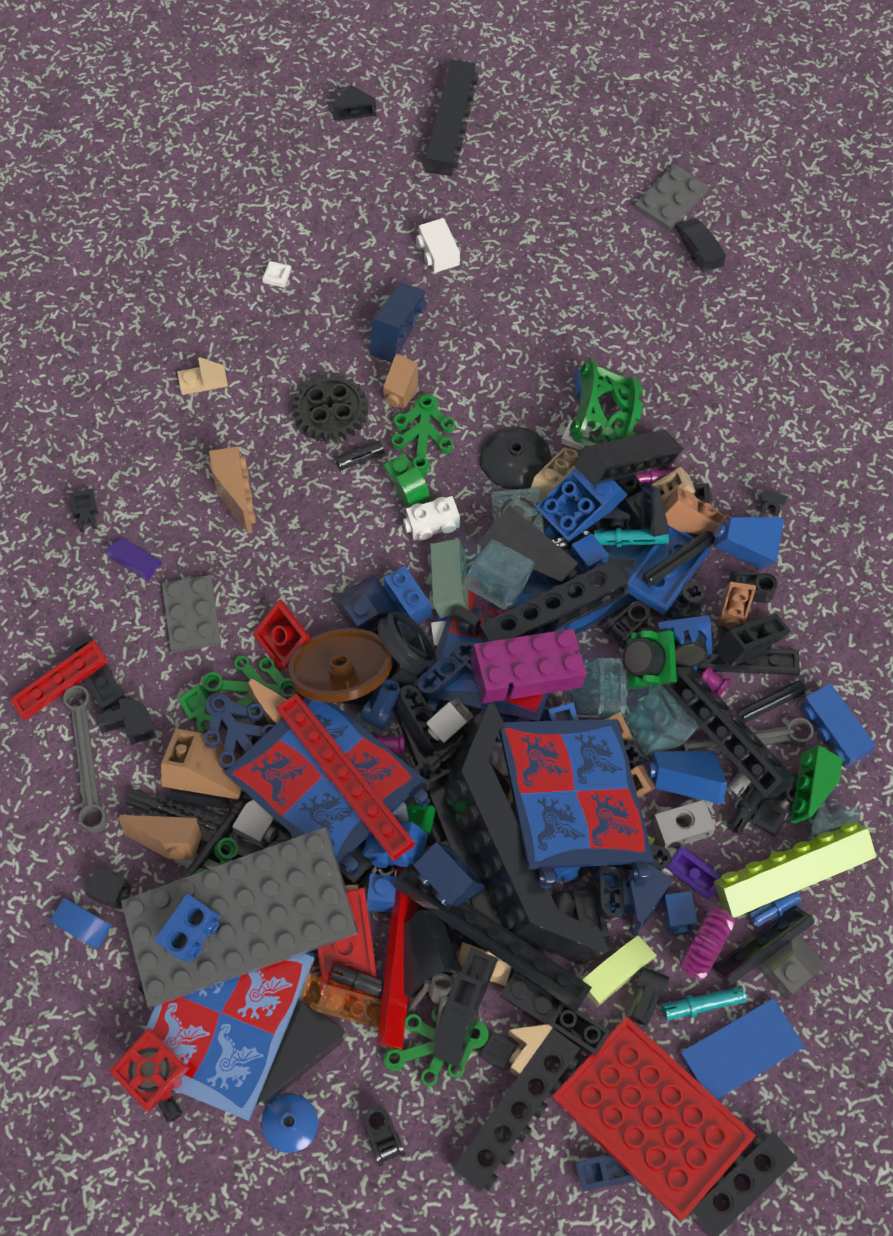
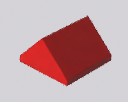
(281, 634)

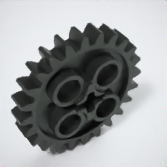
(332, 425)

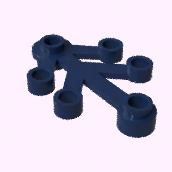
(235, 730)

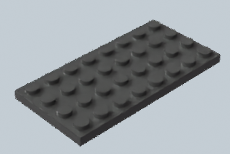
(269, 909)

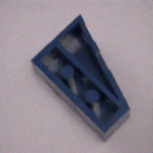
(395, 321)

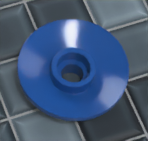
(290, 1138)

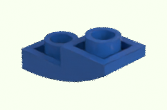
(80, 923)

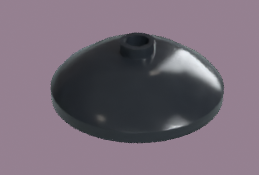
(510, 467)

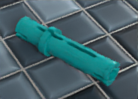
(628, 537)
(693, 1005)

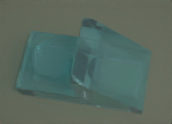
(824, 821)

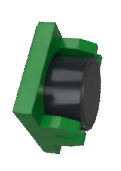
(649, 661)

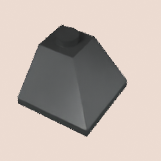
(791, 966)

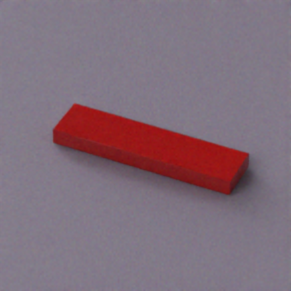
(59, 679)

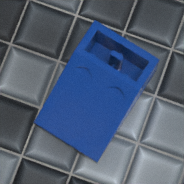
(579, 504)

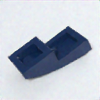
(601, 1173)

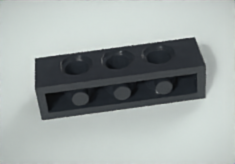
(778, 1160)

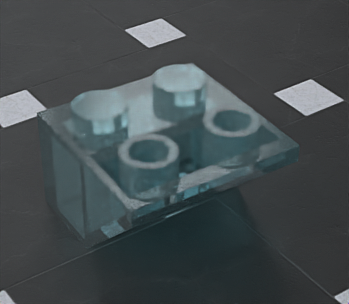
(499, 574)
(602, 690)
(660, 722)

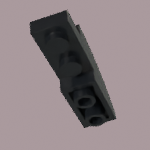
(463, 1006)
(546, 1009)

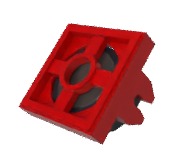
(149, 1070)

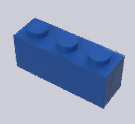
(837, 725)

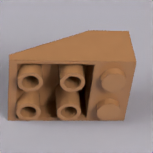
(233, 485)
(195, 767)

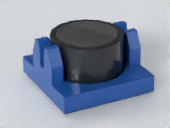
(691, 640)

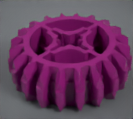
(707, 943)

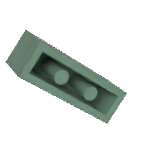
(447, 577)

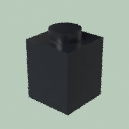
(108, 888)

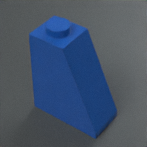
(750, 539)
(689, 774)

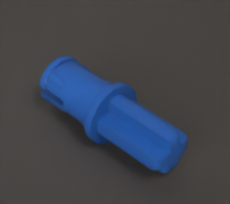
(774, 908)

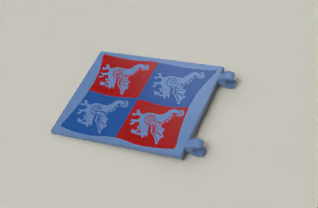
(232, 1033)

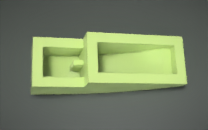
(618, 970)

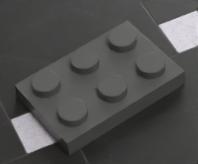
(671, 197)
(191, 614)

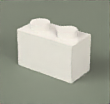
(438, 245)

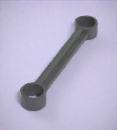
(768, 737)
(85, 759)

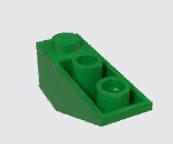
(816, 779)

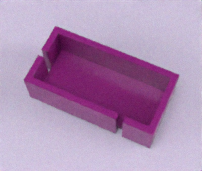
(530, 664)

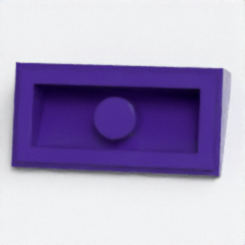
(133, 558)
(694, 871)

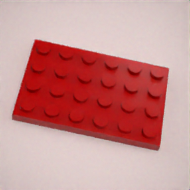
(653, 1119)

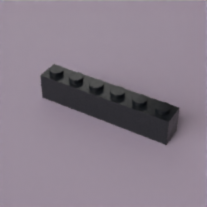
(451, 118)
(627, 456)

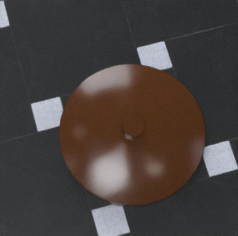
(340, 665)

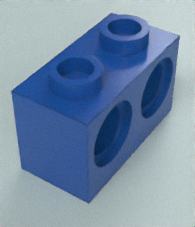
(407, 595)
(183, 924)

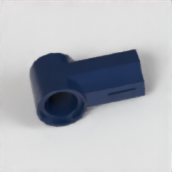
(379, 708)

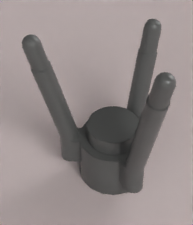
(438, 991)

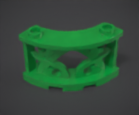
(625, 392)

